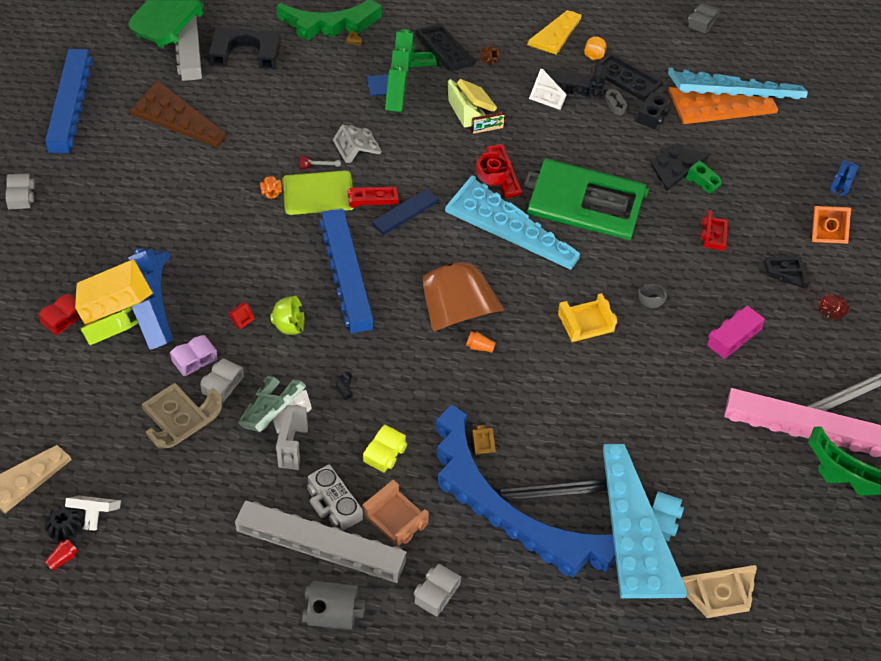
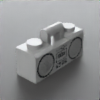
(339, 502)

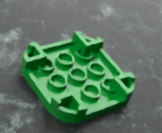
(164, 19)

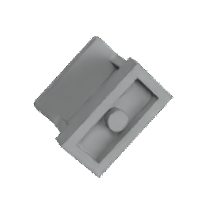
(288, 450)

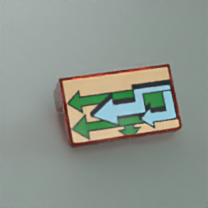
(487, 122)

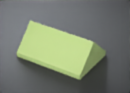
(461, 105)

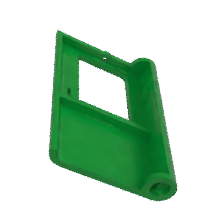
(562, 190)

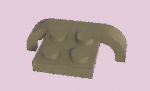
(179, 415)

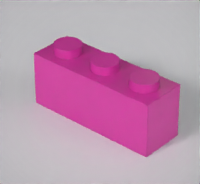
(735, 331)

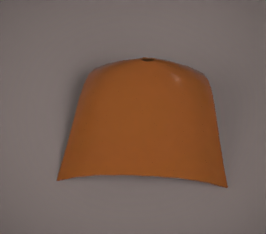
(458, 294)

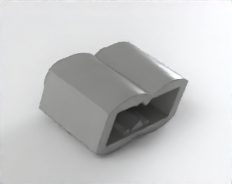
(19, 191)
(223, 378)
(437, 589)

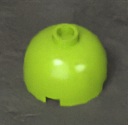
(286, 314)

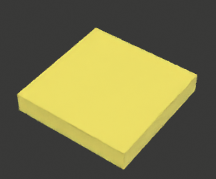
(476, 95)

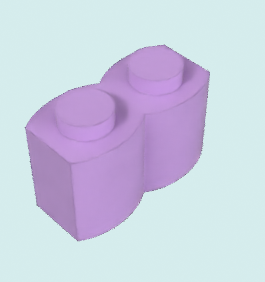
(193, 355)

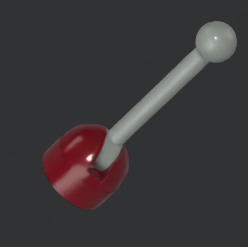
(305, 162)

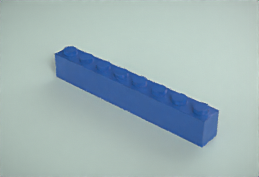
(68, 101)
(347, 271)

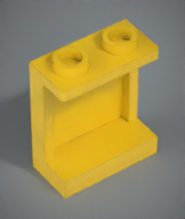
(587, 319)

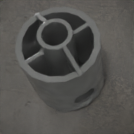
(340, 602)

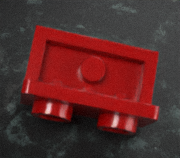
(715, 232)

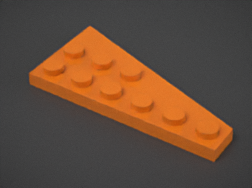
(699, 107)

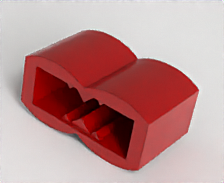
(60, 314)

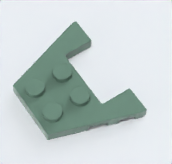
(269, 406)

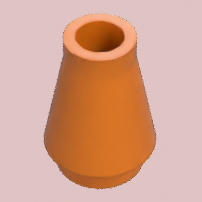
(479, 342)

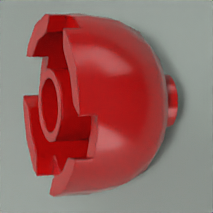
(493, 168)

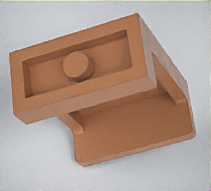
(394, 514)

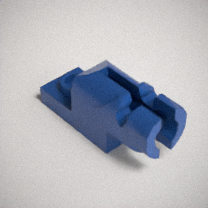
(844, 177)

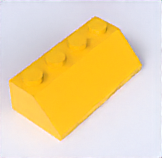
(111, 291)

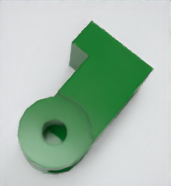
(704, 177)

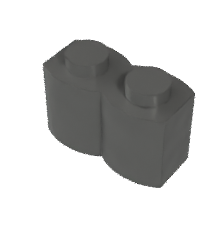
(703, 17)

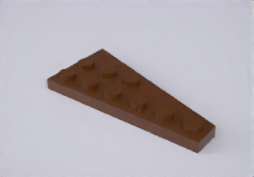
(168, 110)

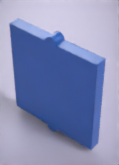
(377, 84)

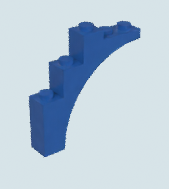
(151, 311)

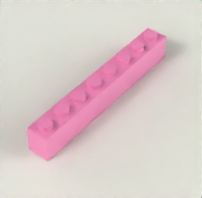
(800, 420)

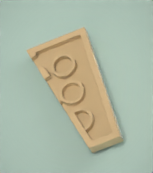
(28, 475)

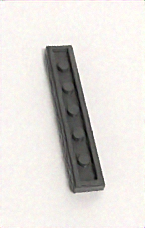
(592, 195)

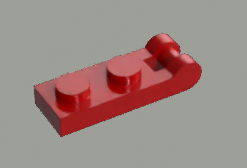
(372, 196)

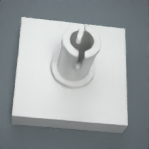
(92, 506)

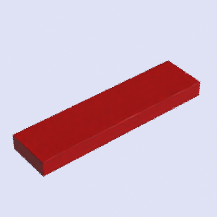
(511, 186)

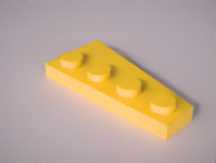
(556, 33)

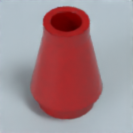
(62, 553)

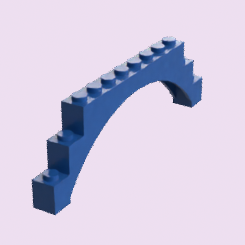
(462, 479)

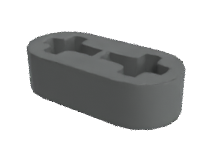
(612, 103)

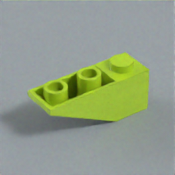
(109, 325)

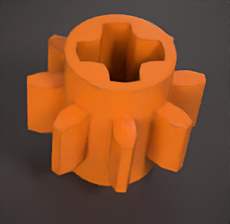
(271, 187)

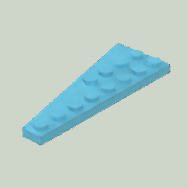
(719, 84)
(488, 211)
(641, 551)

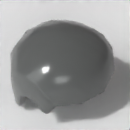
(652, 295)

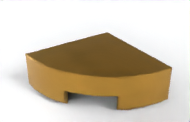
(354, 39)

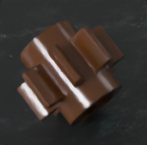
(489, 54)

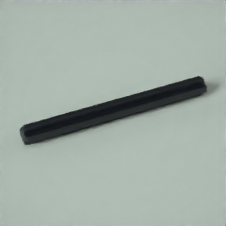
(553, 489)

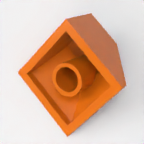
(831, 224)

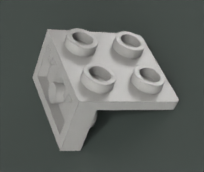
(353, 139)

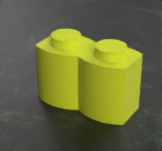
(385, 448)

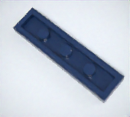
(405, 212)

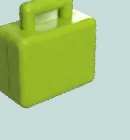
(316, 192)

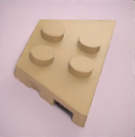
(721, 591)

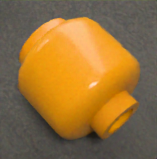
(595, 48)

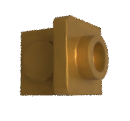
(483, 440)

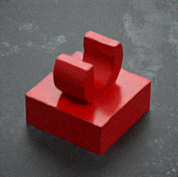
(241, 315)

